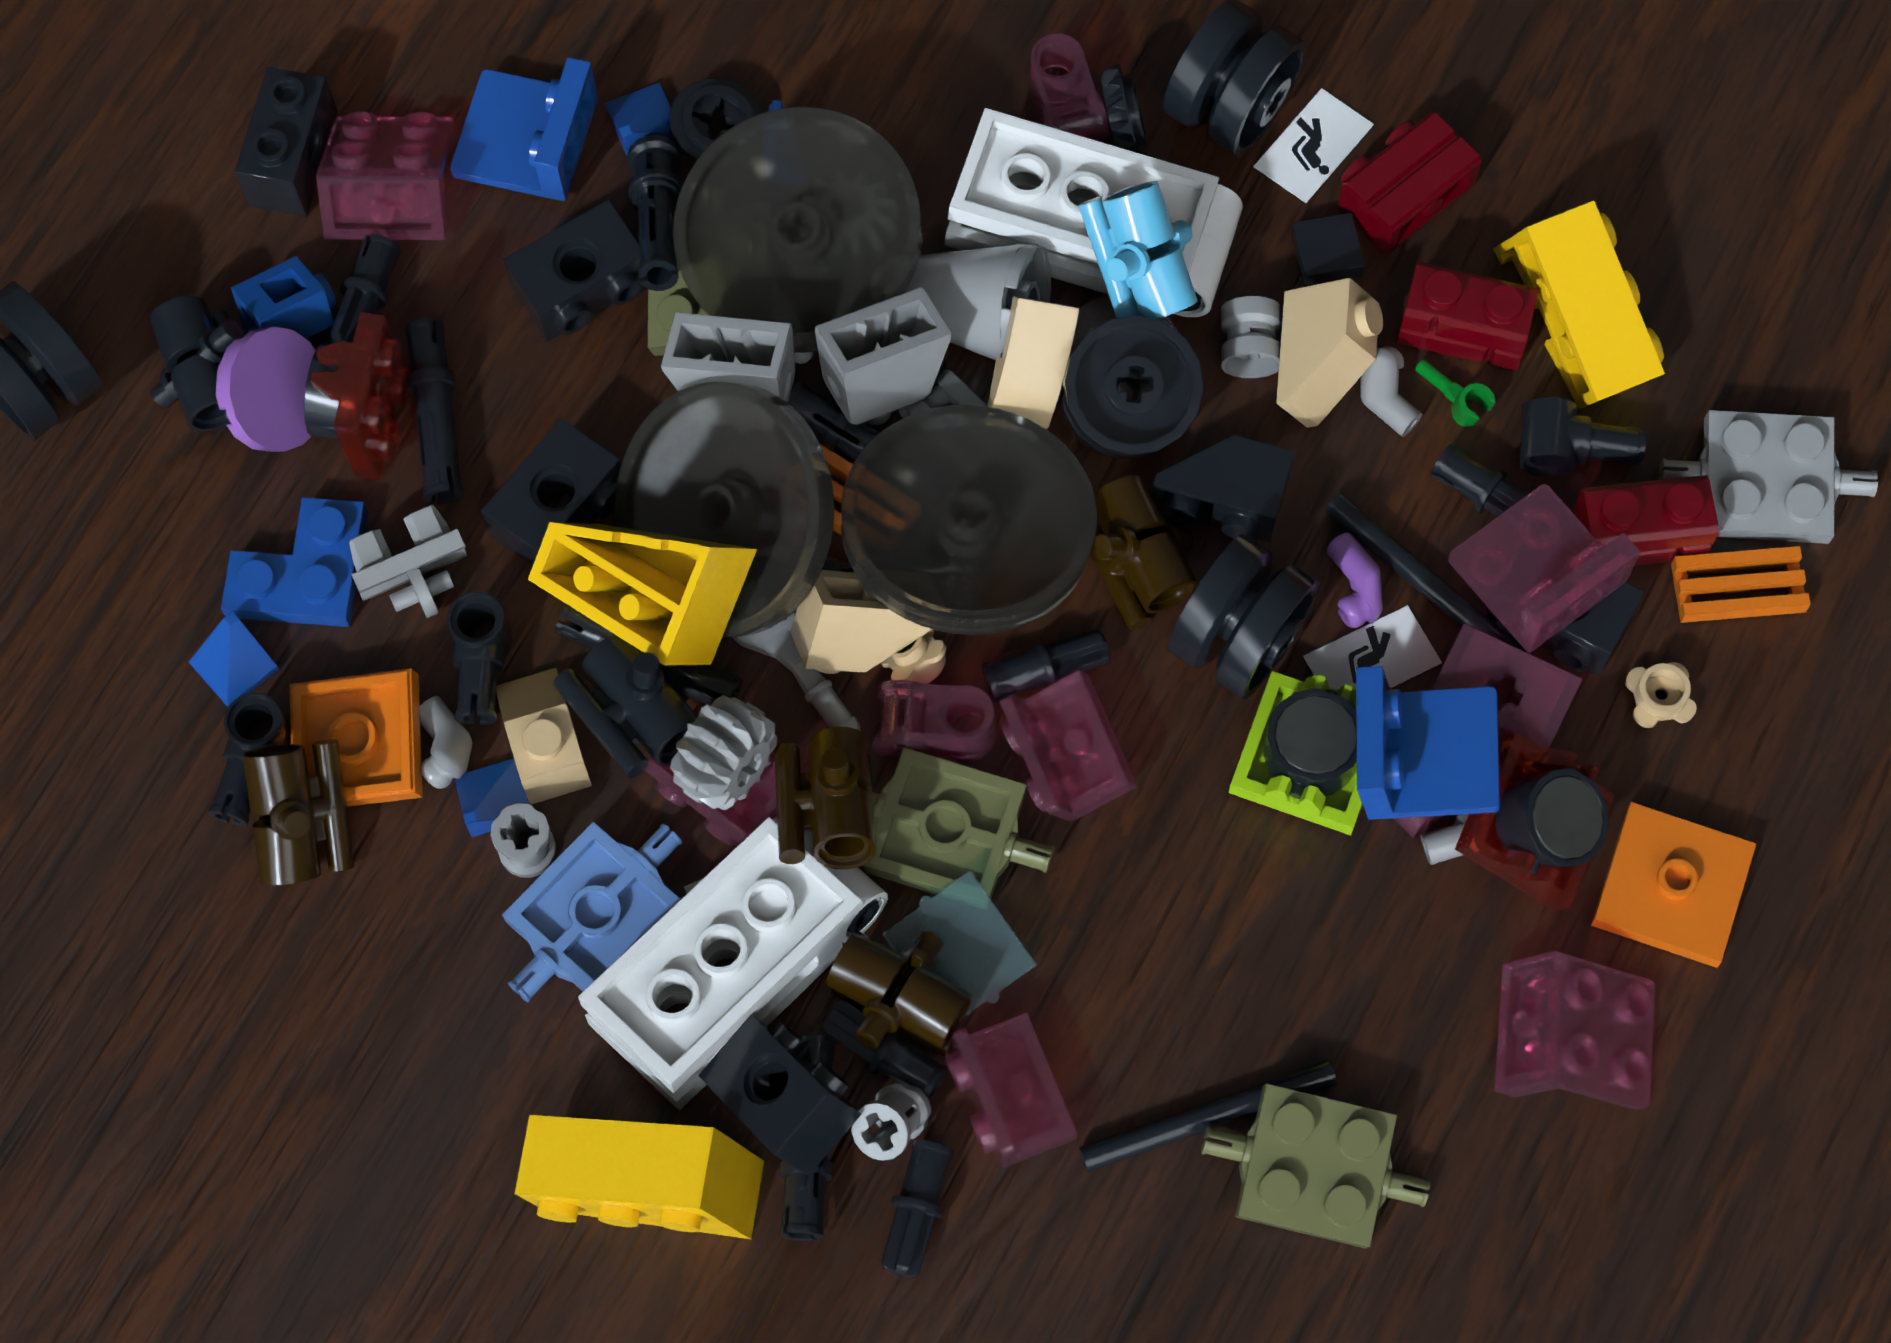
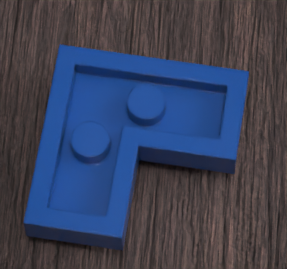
(311, 583)

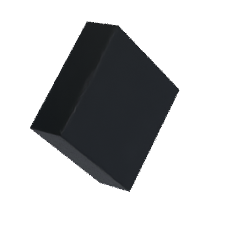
(1327, 249)

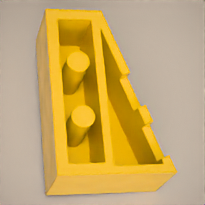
(1586, 303)
(645, 586)
(639, 1175)

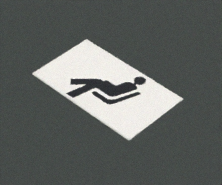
(1313, 145)
(1389, 642)

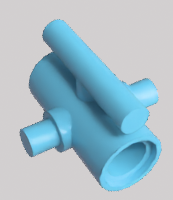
(1140, 251)

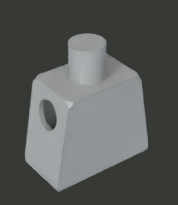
(730, 351)
(883, 356)

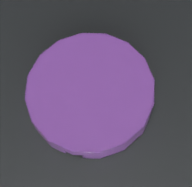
(264, 388)

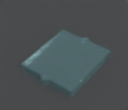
(978, 942)

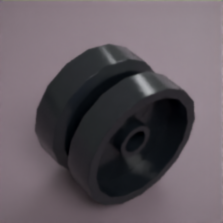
(1234, 77)
(35, 353)
(1166, 378)
(1243, 616)

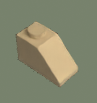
(1325, 346)
(847, 627)
(542, 737)

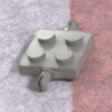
(1772, 475)

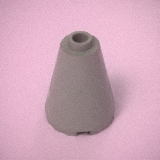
(977, 290)

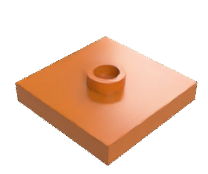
(375, 731)
(1674, 885)

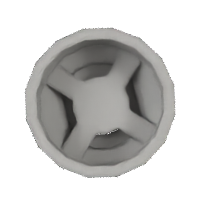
(1251, 336)

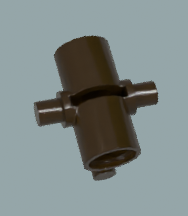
(1139, 552)
(828, 799)
(297, 811)
(899, 991)

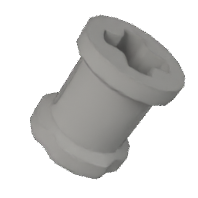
(541, 845)
(894, 1135)

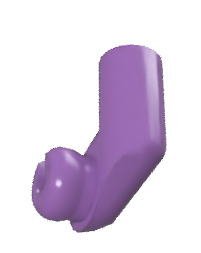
(1364, 579)

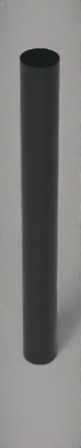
(1412, 569)
(1196, 1119)

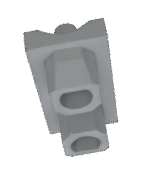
(433, 549)

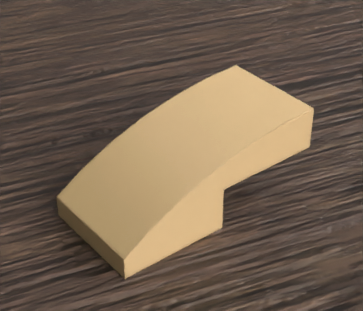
(1033, 359)

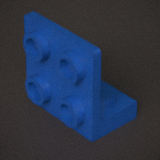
(527, 131)
(1426, 749)

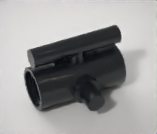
(192, 350)
(628, 704)

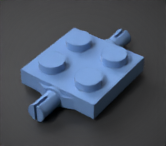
(590, 907)

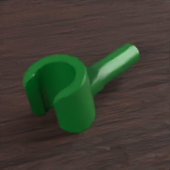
(1457, 394)

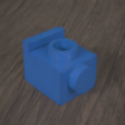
(286, 299)

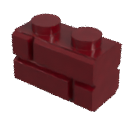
(1408, 181)
(1467, 315)
(1657, 516)

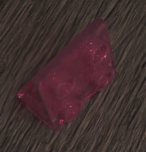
(385, 177)
(1541, 567)
(1575, 1030)

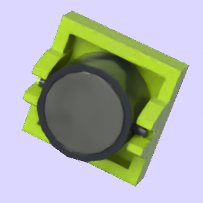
(1303, 752)

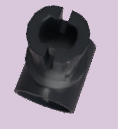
(1559, 439)
(478, 657)
(232, 793)

